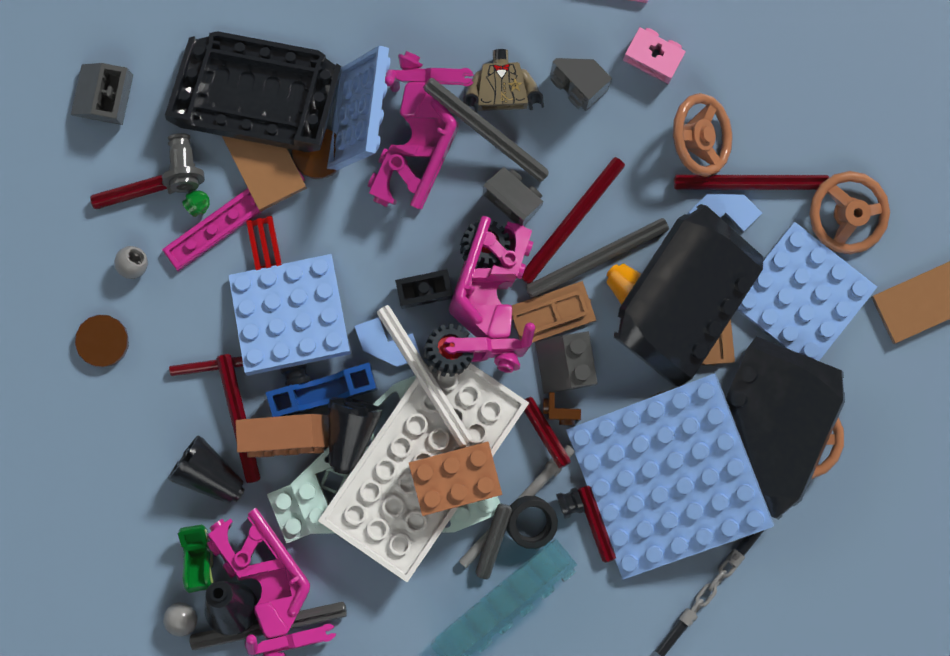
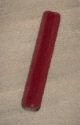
(127, 192)
(546, 434)
(596, 524)

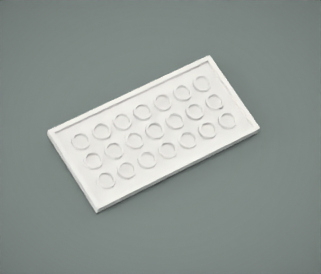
(379, 501)

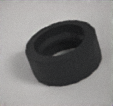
(543, 537)

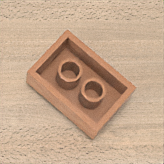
(283, 435)
(455, 478)

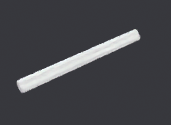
(424, 376)

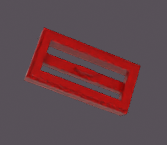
(259, 222)

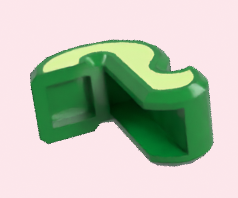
(196, 559)

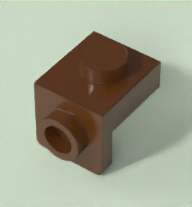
(565, 416)

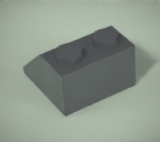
(512, 196)
(566, 362)

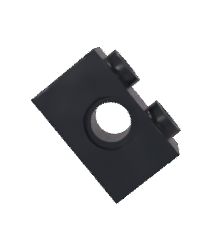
(424, 289)

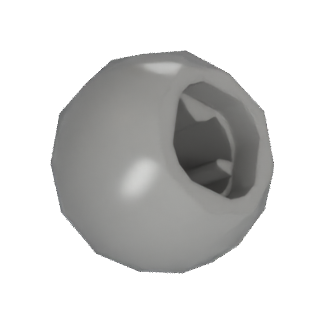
(131, 262)
(180, 619)

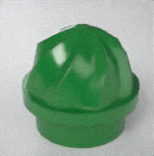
(196, 203)

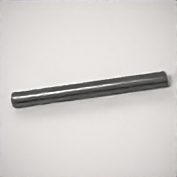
(485, 129)
(597, 258)
(304, 618)

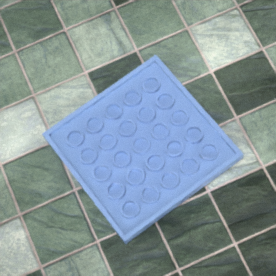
(670, 476)

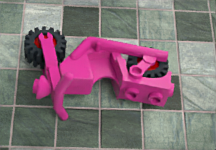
(477, 304)

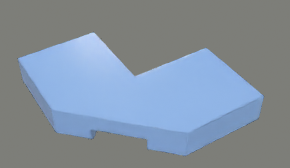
(735, 207)
(376, 344)

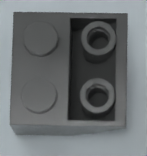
(581, 79)
(102, 92)

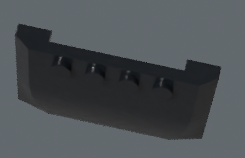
(254, 91)
(687, 295)
(784, 418)

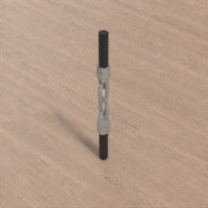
(689, 616)

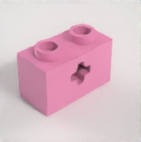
(664, 64)

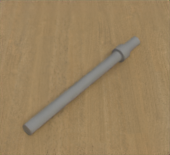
(550, 470)

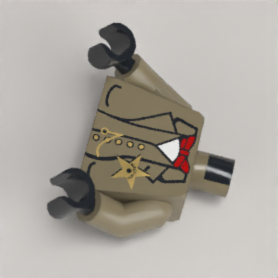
(502, 86)

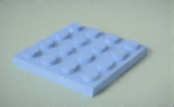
(359, 108)
(805, 294)
(289, 315)

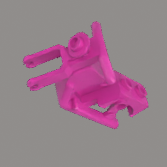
(431, 129)
(281, 582)

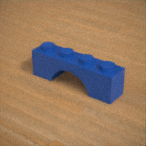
(316, 393)

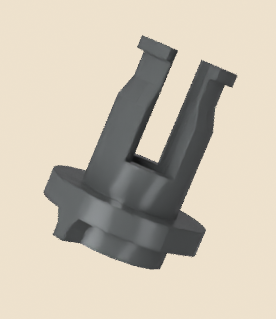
(182, 172)

